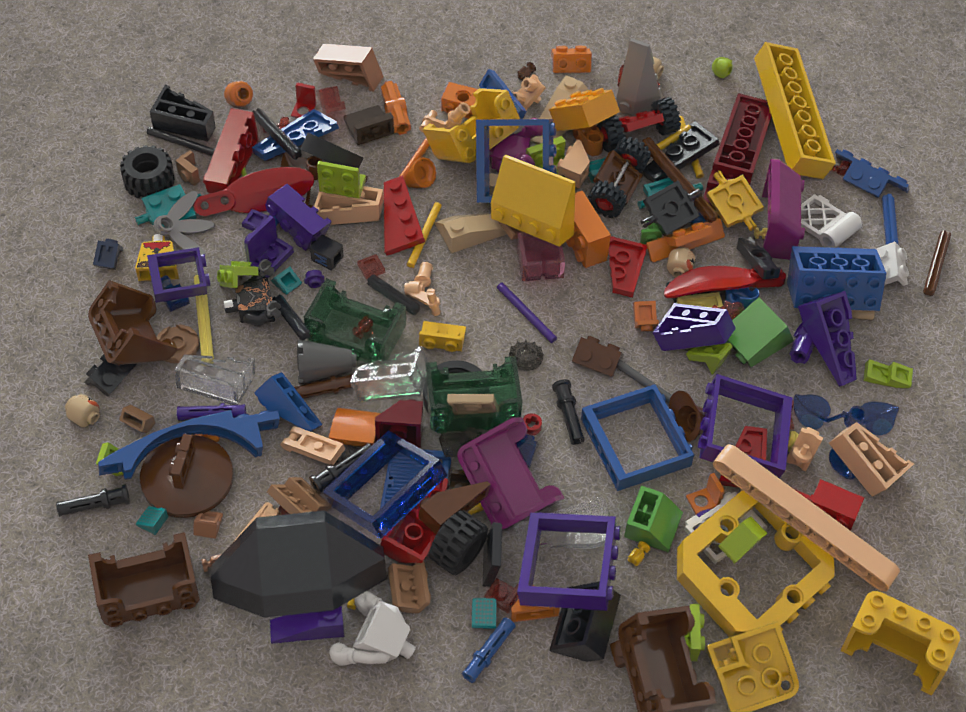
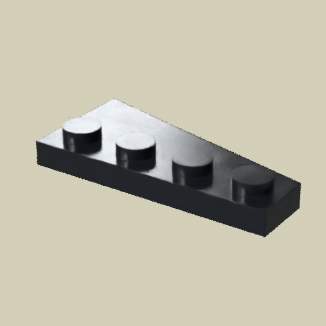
(686, 150)

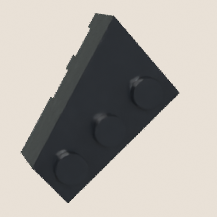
(181, 116)

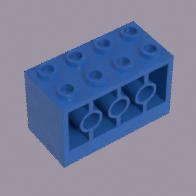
(827, 271)

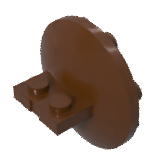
(186, 476)

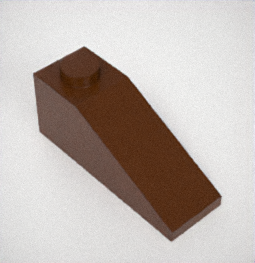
(444, 504)

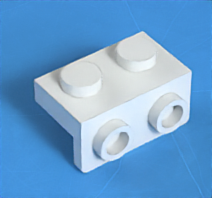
(894, 263)

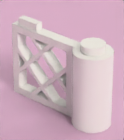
(835, 229)
(697, 521)

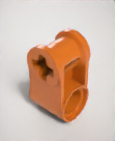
(591, 139)

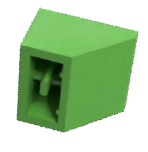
(653, 519)

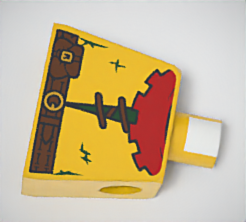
(156, 246)

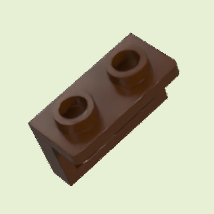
(597, 356)

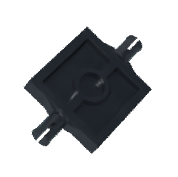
(671, 208)

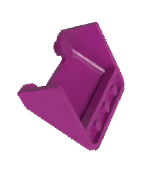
(512, 488)

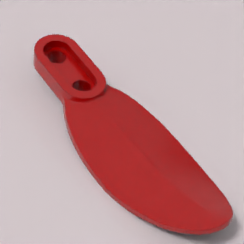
(254, 189)
(718, 278)

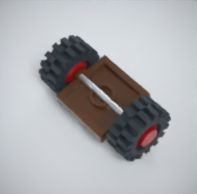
(619, 177)

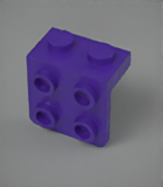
(265, 244)

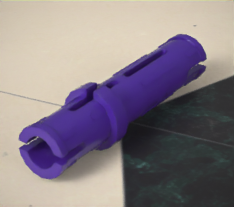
(191, 412)

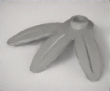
(176, 227)

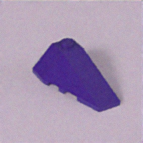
(829, 329)

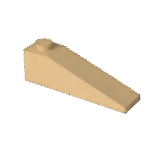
(563, 91)
(468, 230)

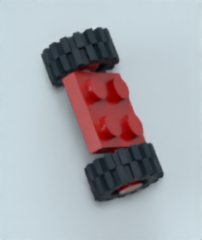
(662, 113)

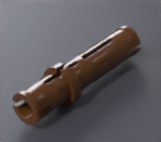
(323, 387)

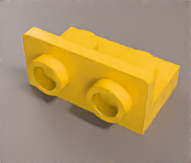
(442, 336)

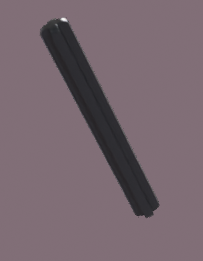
(277, 134)

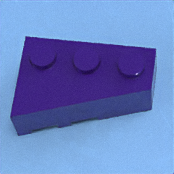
(296, 217)

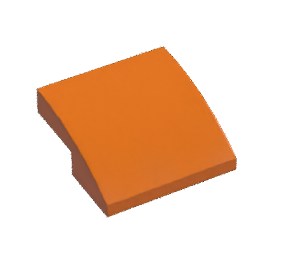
(353, 427)

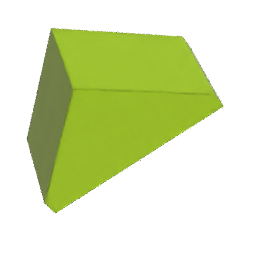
(742, 539)

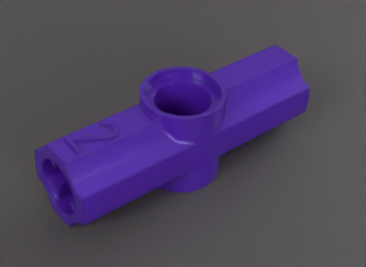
(802, 345)

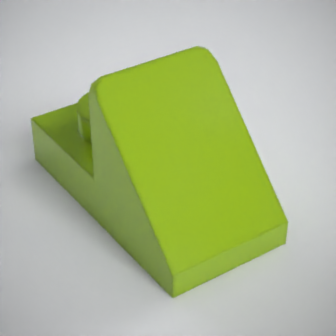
(713, 355)

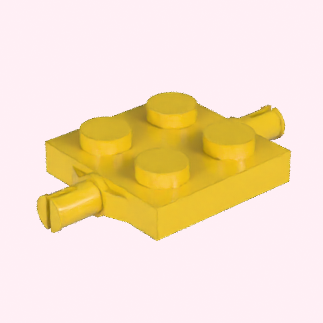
(735, 201)

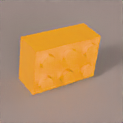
(584, 109)

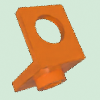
(713, 493)

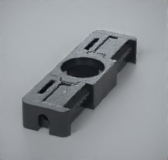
(758, 258)

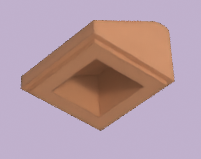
(207, 524)

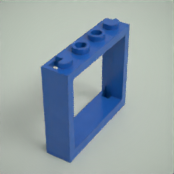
(482, 150)
(650, 394)

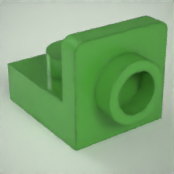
(650, 233)

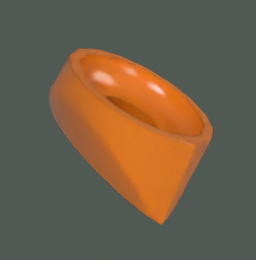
(421, 174)

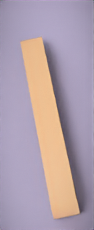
(806, 518)

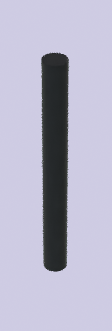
(180, 141)

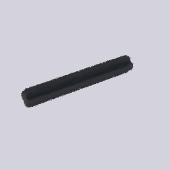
(292, 318)

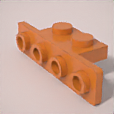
(692, 237)

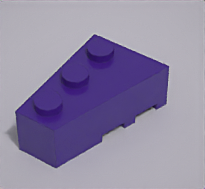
(693, 327)

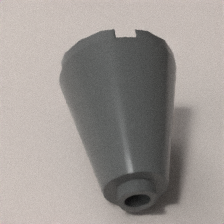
(322, 361)

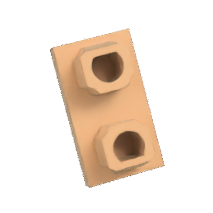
(530, 91)
(804, 448)

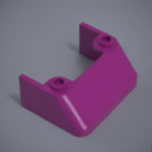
(783, 192)

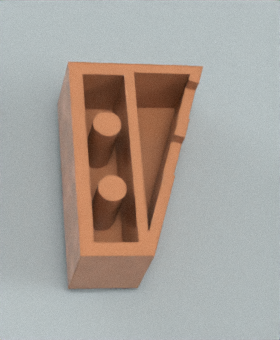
(350, 63)

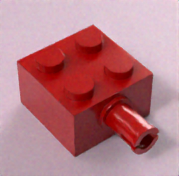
(836, 502)

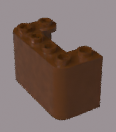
(144, 583)
(661, 662)

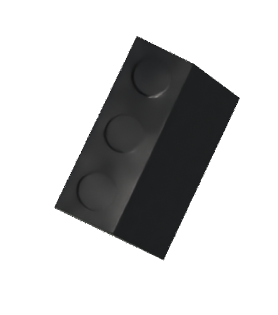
(585, 632)

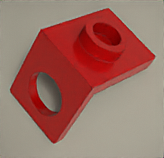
(305, 98)

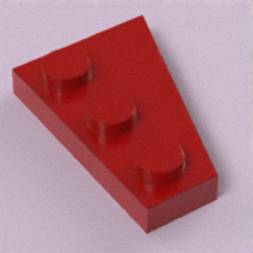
(625, 265)

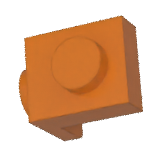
(645, 315)

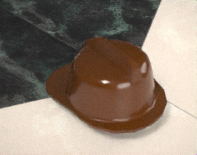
(687, 414)

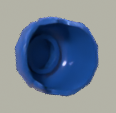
(742, 295)

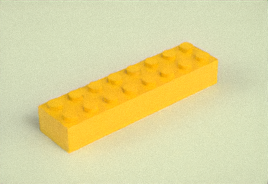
(794, 110)

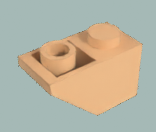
(575, 164)

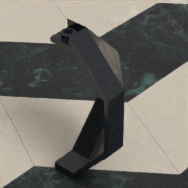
(297, 565)

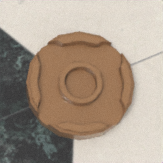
(187, 346)

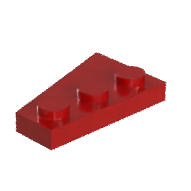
(751, 442)

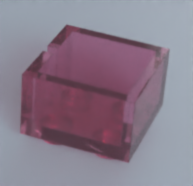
(539, 258)

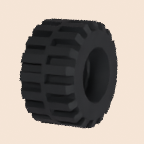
(145, 160)
(458, 542)

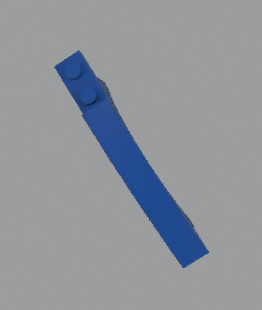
(242, 430)

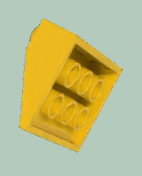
(534, 201)

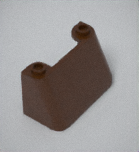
(123, 326)

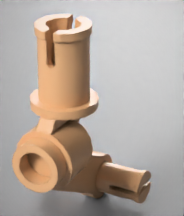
(454, 118)
(416, 288)

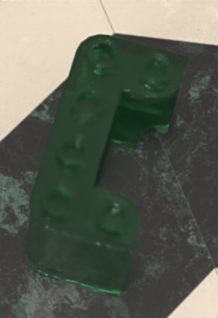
(335, 315)
(500, 381)

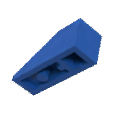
(281, 396)

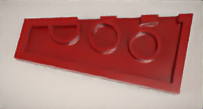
(400, 219)

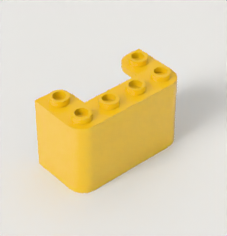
(460, 141)
(905, 633)

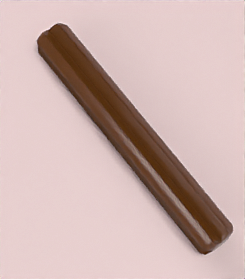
(937, 263)

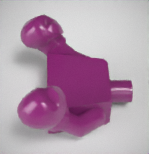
(515, 146)

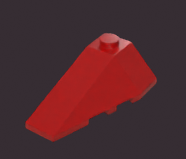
(410, 538)

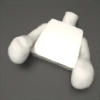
(380, 637)

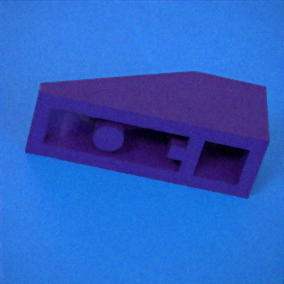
(307, 626)

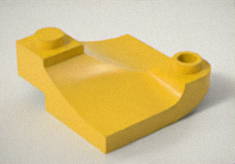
(753, 668)

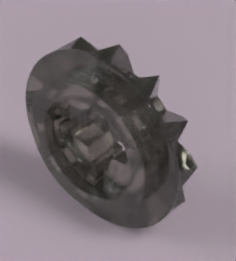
(535, 355)

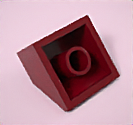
(403, 420)

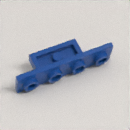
(867, 177)

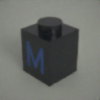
(326, 252)

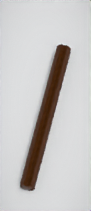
(675, 175)

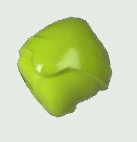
(722, 67)

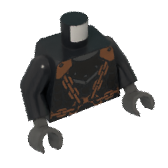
(254, 299)

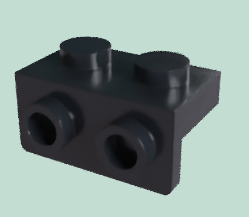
(107, 375)

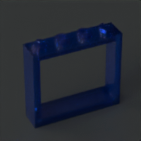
(367, 466)

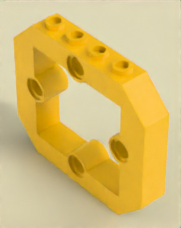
(728, 610)

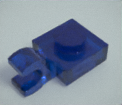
(173, 304)

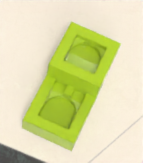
(892, 376)

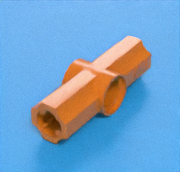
(397, 106)

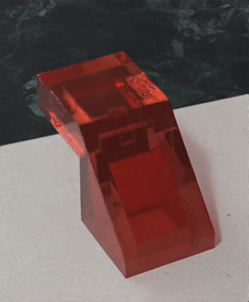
(330, 99)

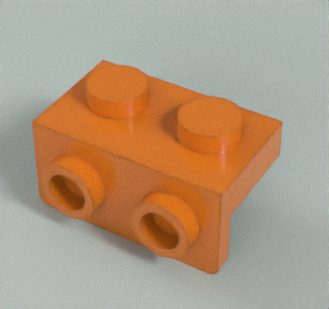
(571, 59)

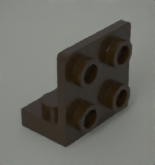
(369, 124)

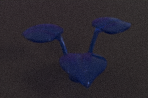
(813, 411)

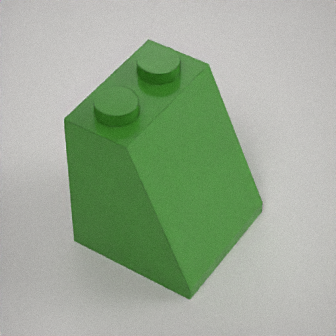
(758, 334)

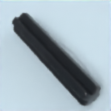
(393, 294)

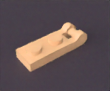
(313, 445)

